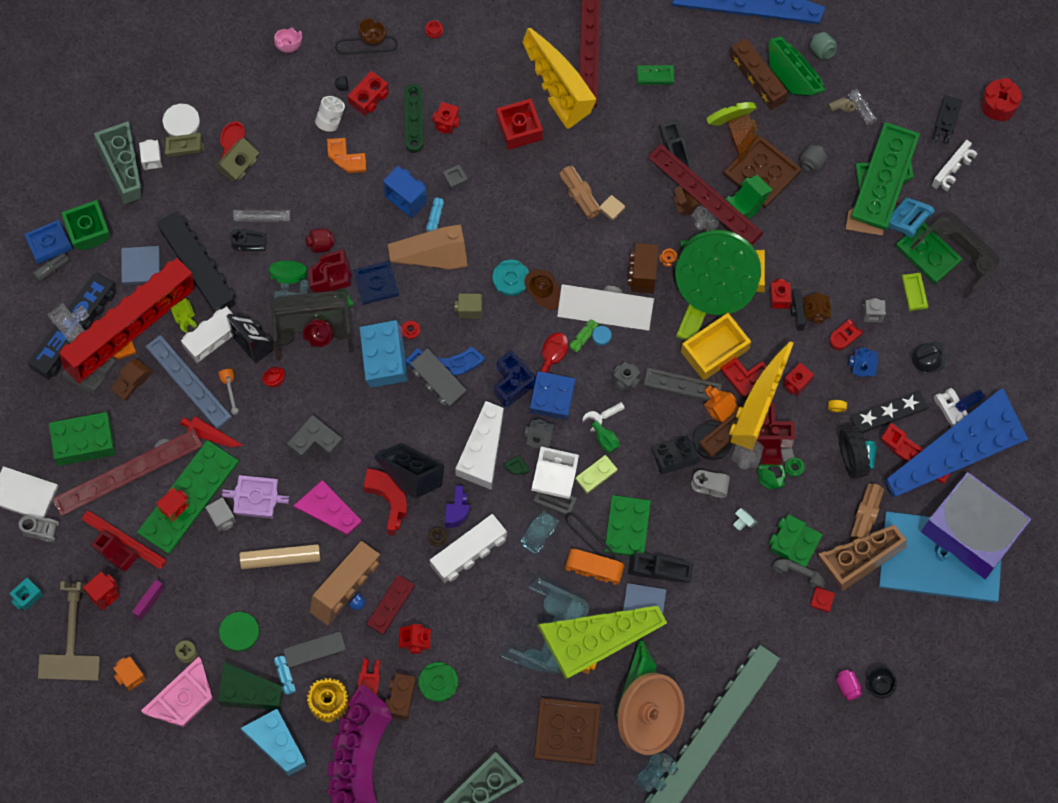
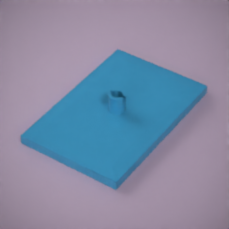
(926, 571)

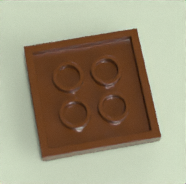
(768, 164)
(567, 731)

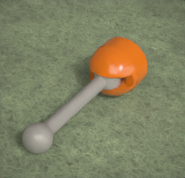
(227, 377)

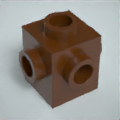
(817, 308)

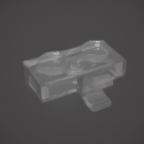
(67, 322)

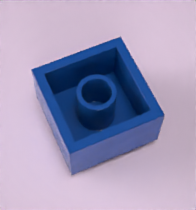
(405, 191)
(552, 395)

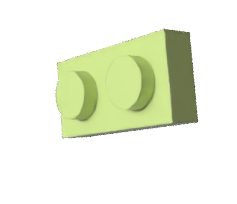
(596, 474)

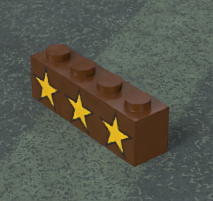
(758, 74)

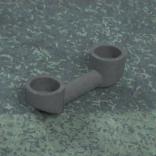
(783, 565)

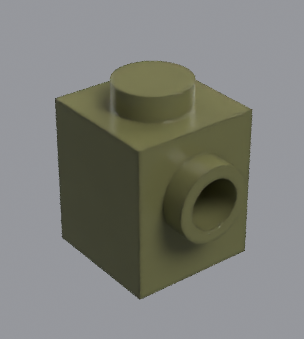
(469, 306)

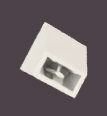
(555, 472)

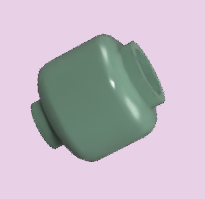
(823, 45)

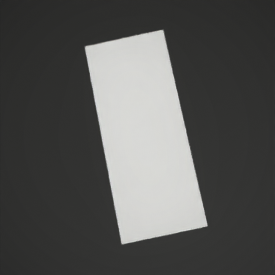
(605, 307)

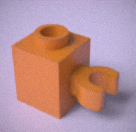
(721, 404)

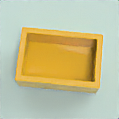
(715, 346)

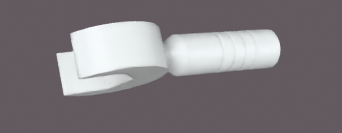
(605, 414)

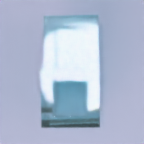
(539, 531)

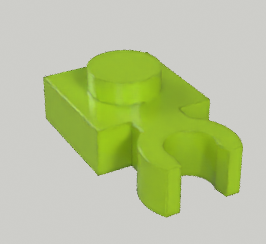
(183, 313)

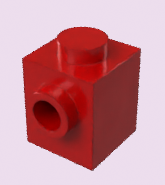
(798, 379)

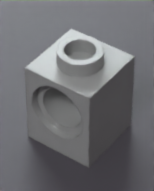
(221, 515)

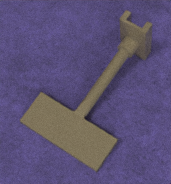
(69, 665)

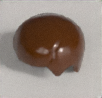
(371, 32)

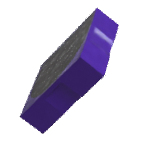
(976, 525)

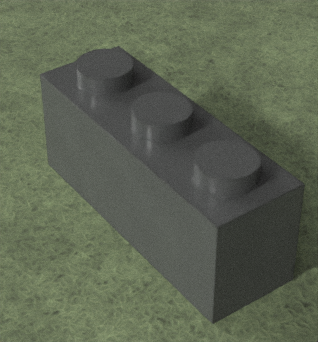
(438, 378)

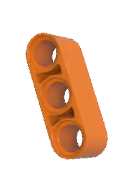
(594, 565)

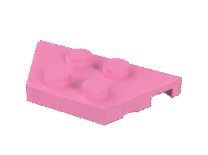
(182, 697)

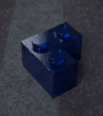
(516, 380)

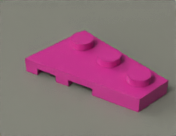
(329, 508)

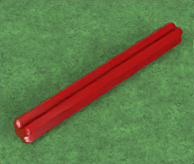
(128, 542)

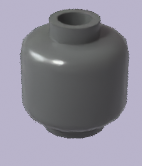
(813, 158)

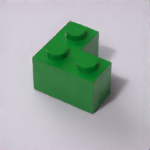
(750, 196)

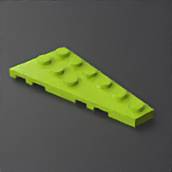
(592, 638)

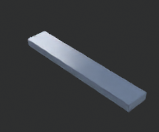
(188, 382)

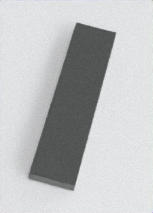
(678, 384)

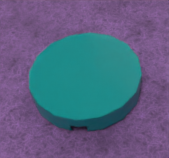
(505, 277)

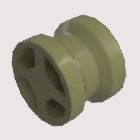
(188, 654)

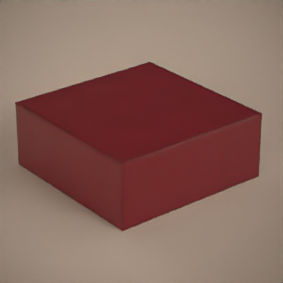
(771, 455)

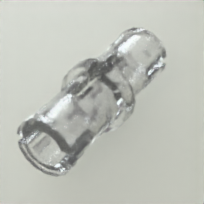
(862, 107)

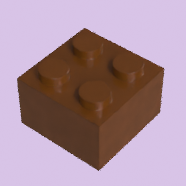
(643, 268)

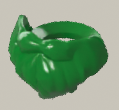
(768, 479)

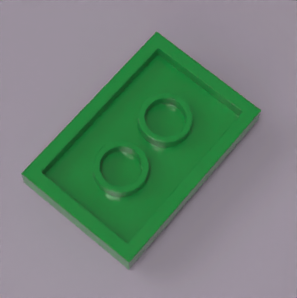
(931, 256)
(627, 525)

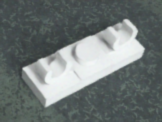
(953, 166)

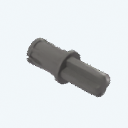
(50, 267)

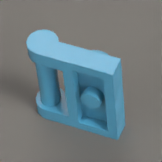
(906, 212)

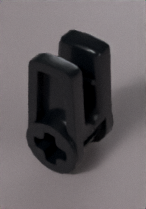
(248, 240)

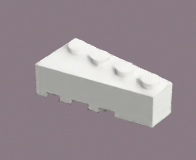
(481, 450)

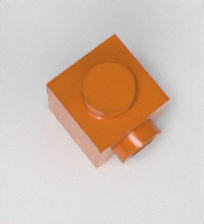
(128, 673)

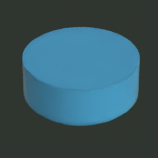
(601, 335)

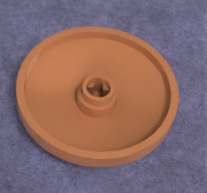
(650, 713)

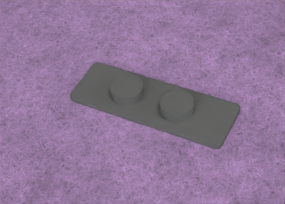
(314, 649)

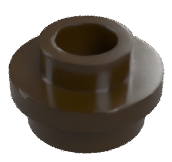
(437, 530)

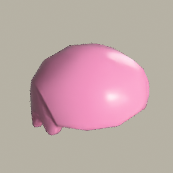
(283, 36)

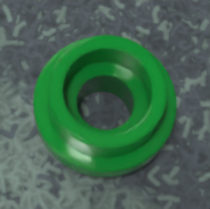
(794, 461)

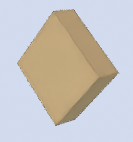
(612, 207)

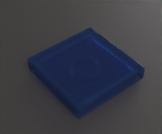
(376, 282)

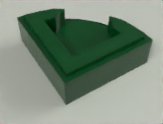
(516, 466)

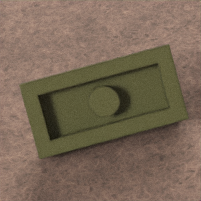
(184, 145)

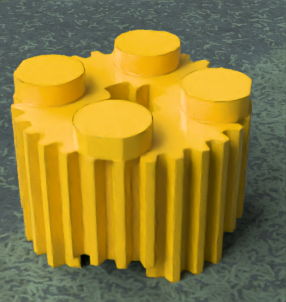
(328, 711)

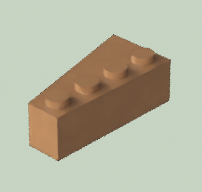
(857, 559)
(344, 582)

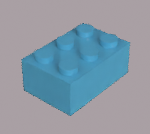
(383, 354)

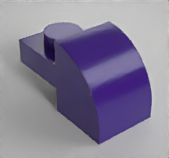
(457, 513)

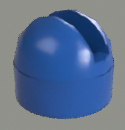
(357, 602)

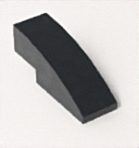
(675, 141)
(660, 568)

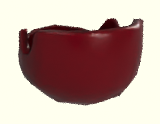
(318, 333)

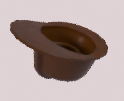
(543, 288)

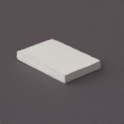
(25, 493)

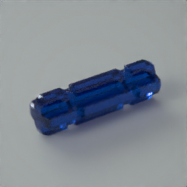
(970, 400)

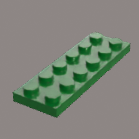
(885, 176)
(200, 484)

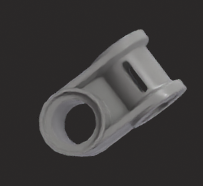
(713, 483)
(43, 528)

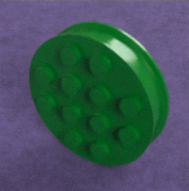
(718, 272)

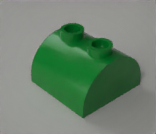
(86, 226)

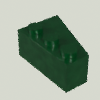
(247, 690)

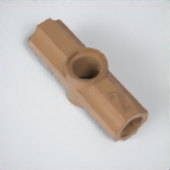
(580, 192)
(867, 511)

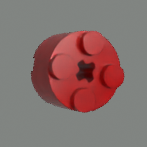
(1001, 99)

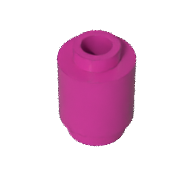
(849, 685)

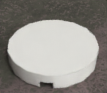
(181, 120)

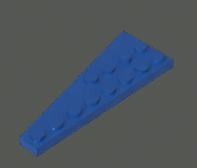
(796, 10)
(977, 436)

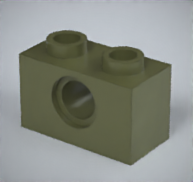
(227, 164)

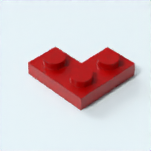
(740, 378)

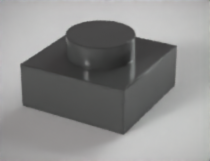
(455, 177)

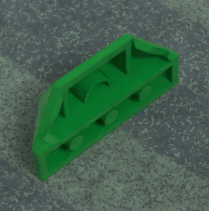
(793, 69)
(641, 665)

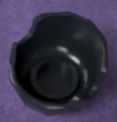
(887, 682)

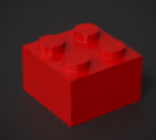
(519, 124)

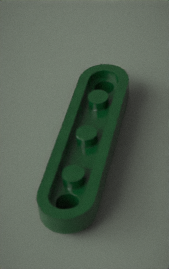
(413, 118)

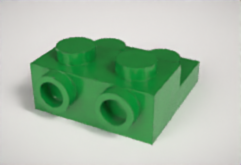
(795, 541)

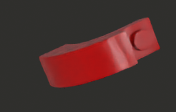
(382, 484)

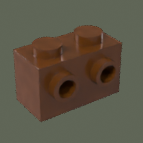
(401, 696)

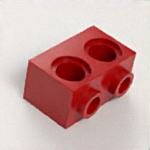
(364, 91)
(102, 590)

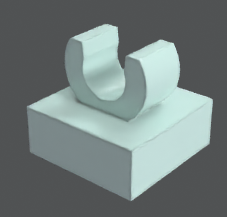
(744, 518)

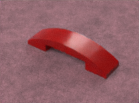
(903, 447)

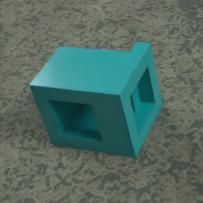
(25, 588)

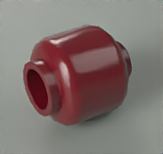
(320, 240)

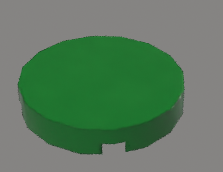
(287, 271)
(239, 631)
(438, 682)

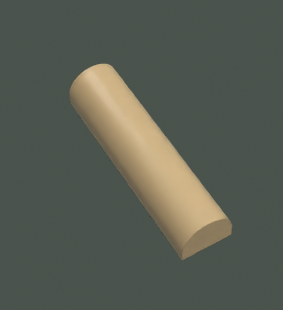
(280, 556)

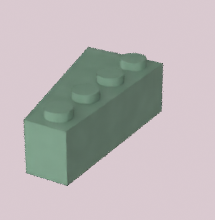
(119, 159)
(487, 783)

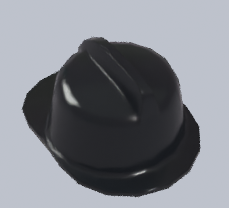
(929, 357)

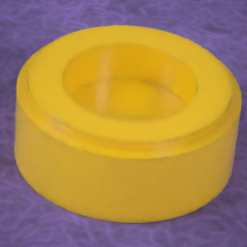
(837, 406)

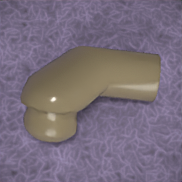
(842, 104)

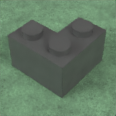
(312, 436)

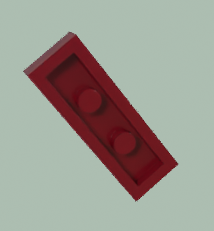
(390, 605)

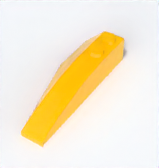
(568, 91)
(758, 402)

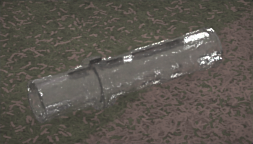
(261, 215)

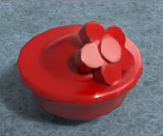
(273, 377)

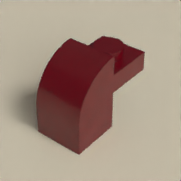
(113, 551)

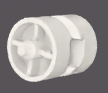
(329, 113)

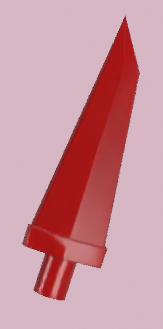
(208, 432)

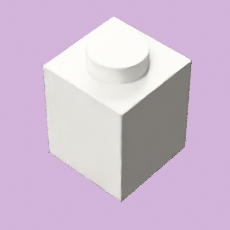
(150, 154)

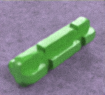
(583, 335)

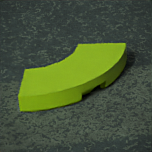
(724, 115)

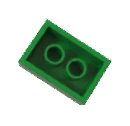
(82, 439)

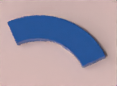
(456, 364)

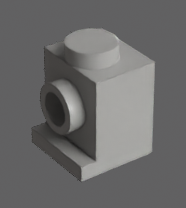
(874, 307)

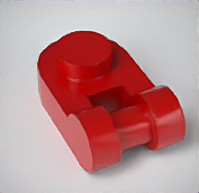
(840, 339)

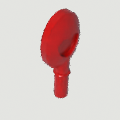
(230, 134)
(554, 350)

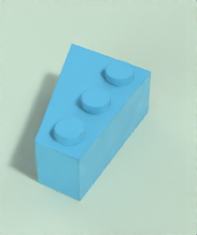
(275, 741)

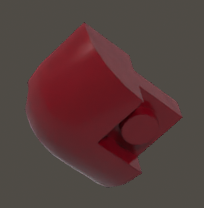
(330, 272)

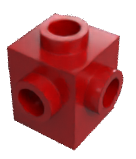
(446, 118)
(418, 637)

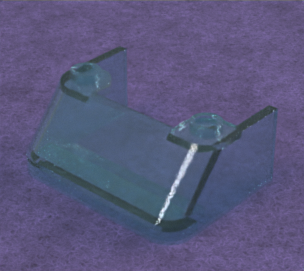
(562, 606)

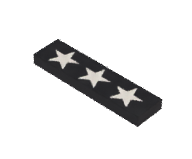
(889, 412)

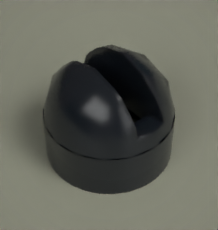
(341, 83)

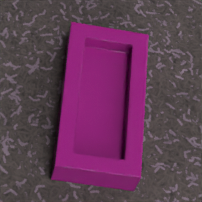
(148, 600)

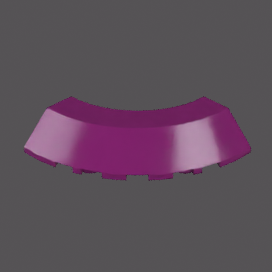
(356, 748)

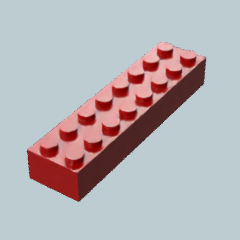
(127, 320)

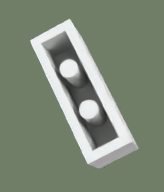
(208, 335)

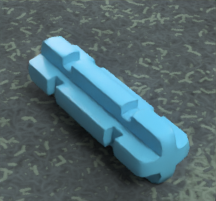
(435, 214)
(284, 675)

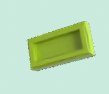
(914, 291)
(691, 323)

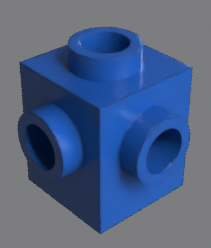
(864, 362)

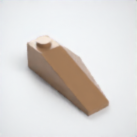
(435, 248)

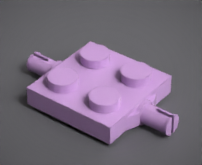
(255, 496)

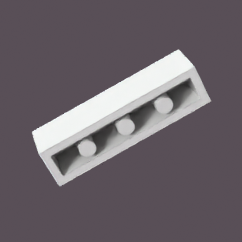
(468, 548)

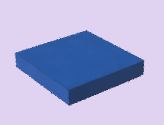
(48, 241)

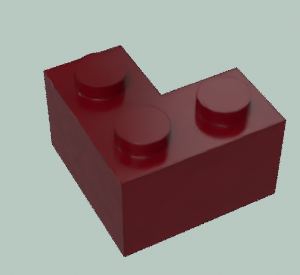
(776, 432)

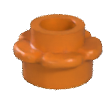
(668, 253)

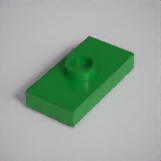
(655, 75)

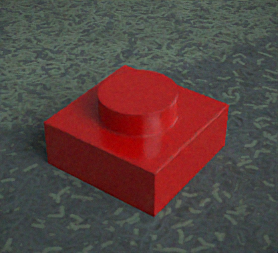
(822, 600)

